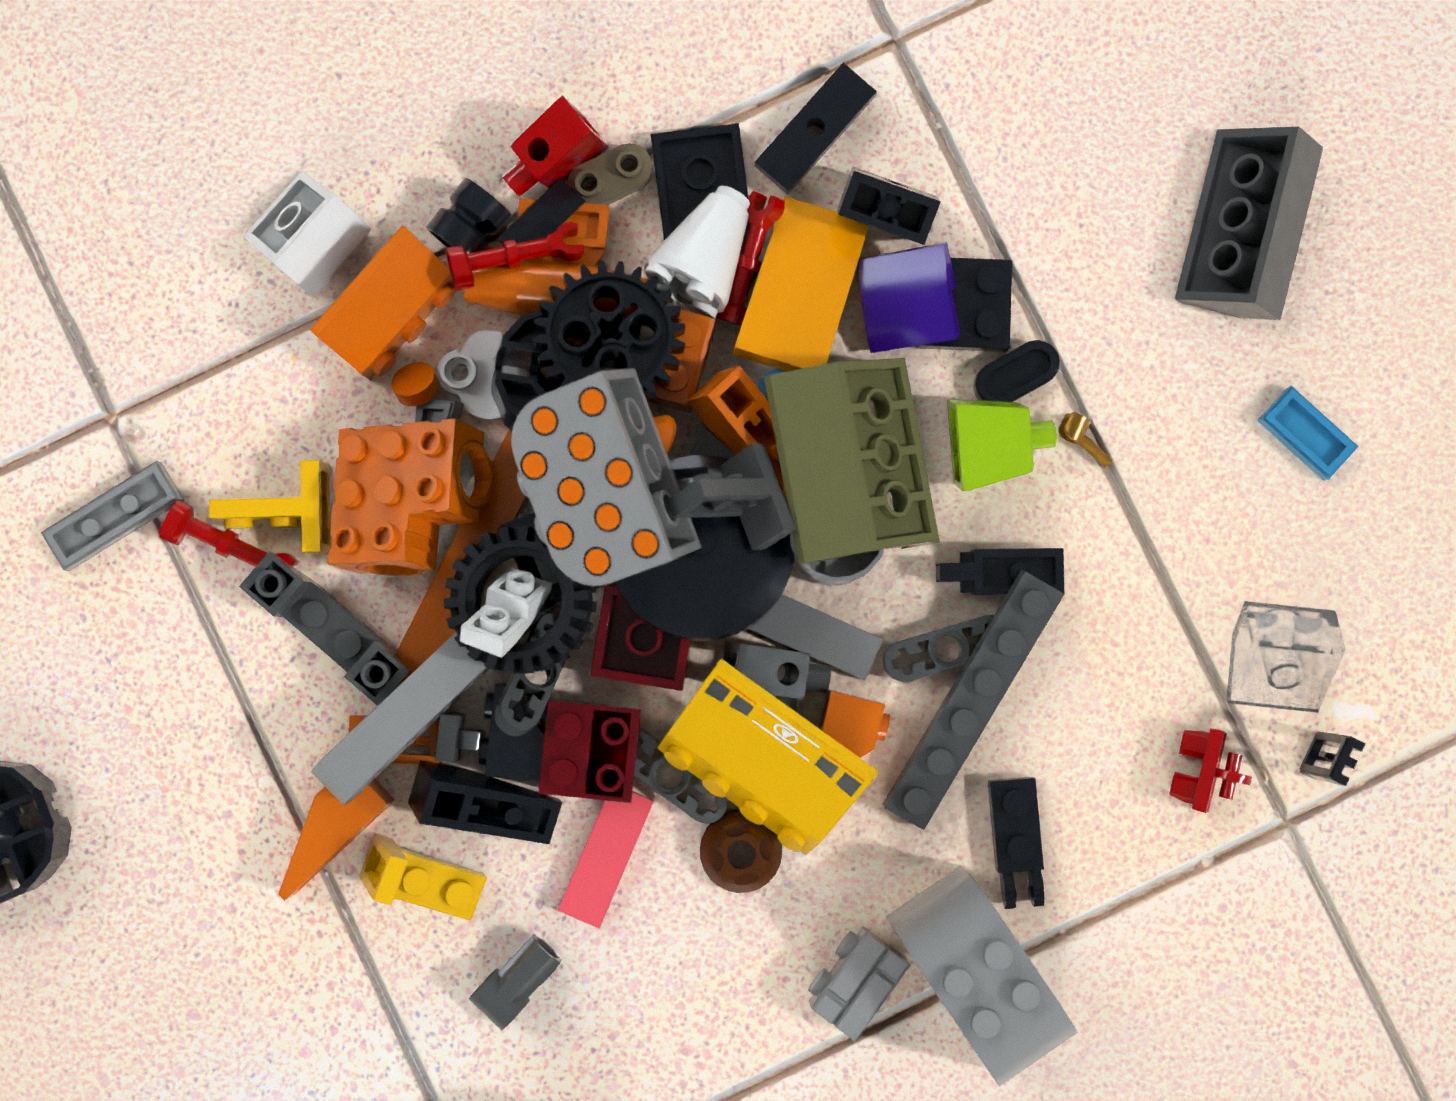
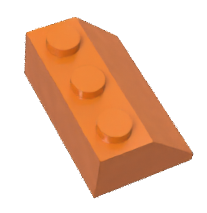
(386, 305)

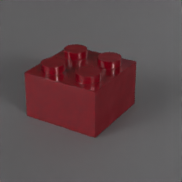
(634, 650)

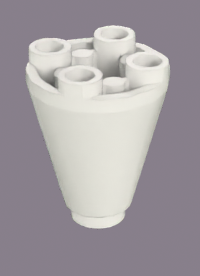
(703, 253)

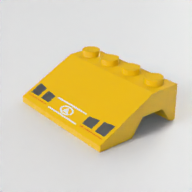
(765, 759)

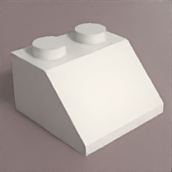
(308, 233)

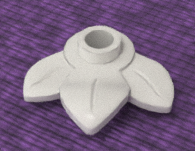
(479, 357)

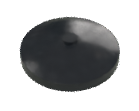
(713, 588)

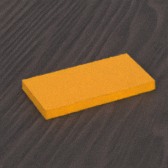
(801, 288)

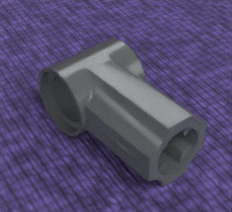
(508, 989)

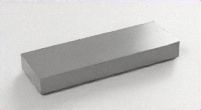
(112, 516)
(821, 636)

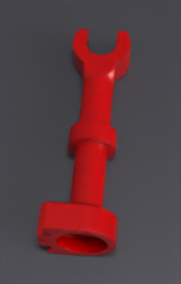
(511, 253)
(748, 263)
(181, 521)

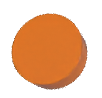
(415, 384)

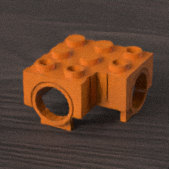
(398, 489)

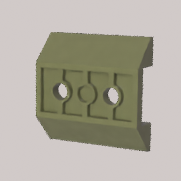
(845, 459)

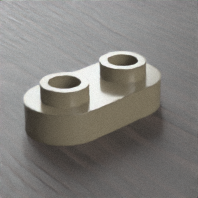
(611, 179)

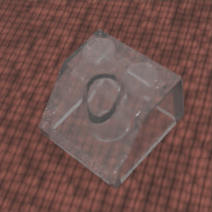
(1283, 656)

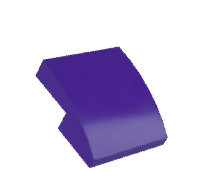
(908, 298)

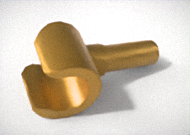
(1073, 430)

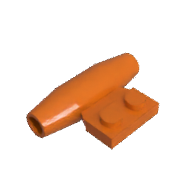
(523, 287)

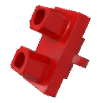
(1200, 789)

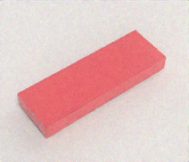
(605, 859)

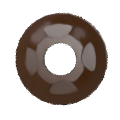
(718, 839)

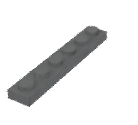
(972, 699)

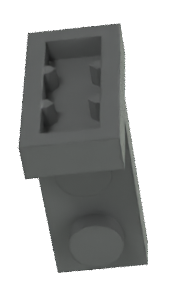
(746, 491)

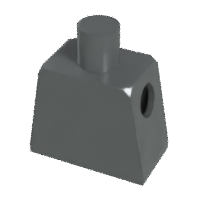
(762, 665)

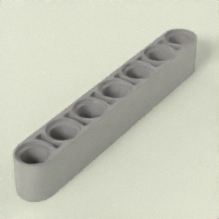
(404, 715)

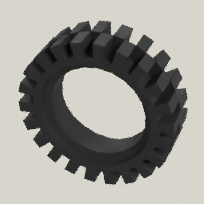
(466, 601)

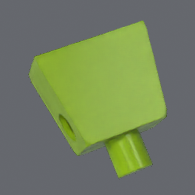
(993, 441)

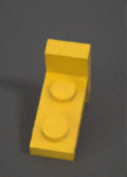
(311, 508)
(420, 879)

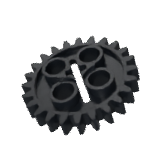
(575, 311)

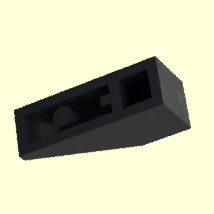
(481, 804)

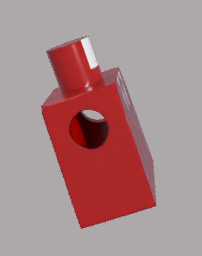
(563, 136)

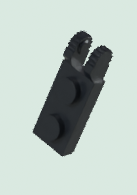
(1016, 837)

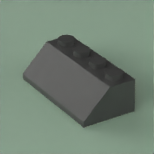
(1250, 221)

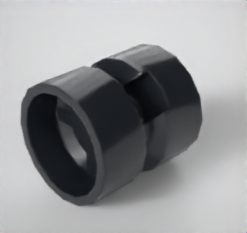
(469, 218)

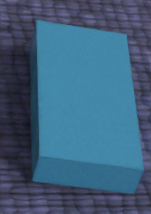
(1307, 433)

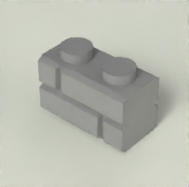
(857, 982)

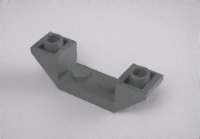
(328, 624)

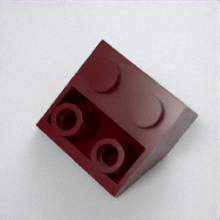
(589, 750)

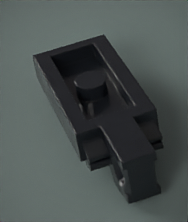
(996, 569)

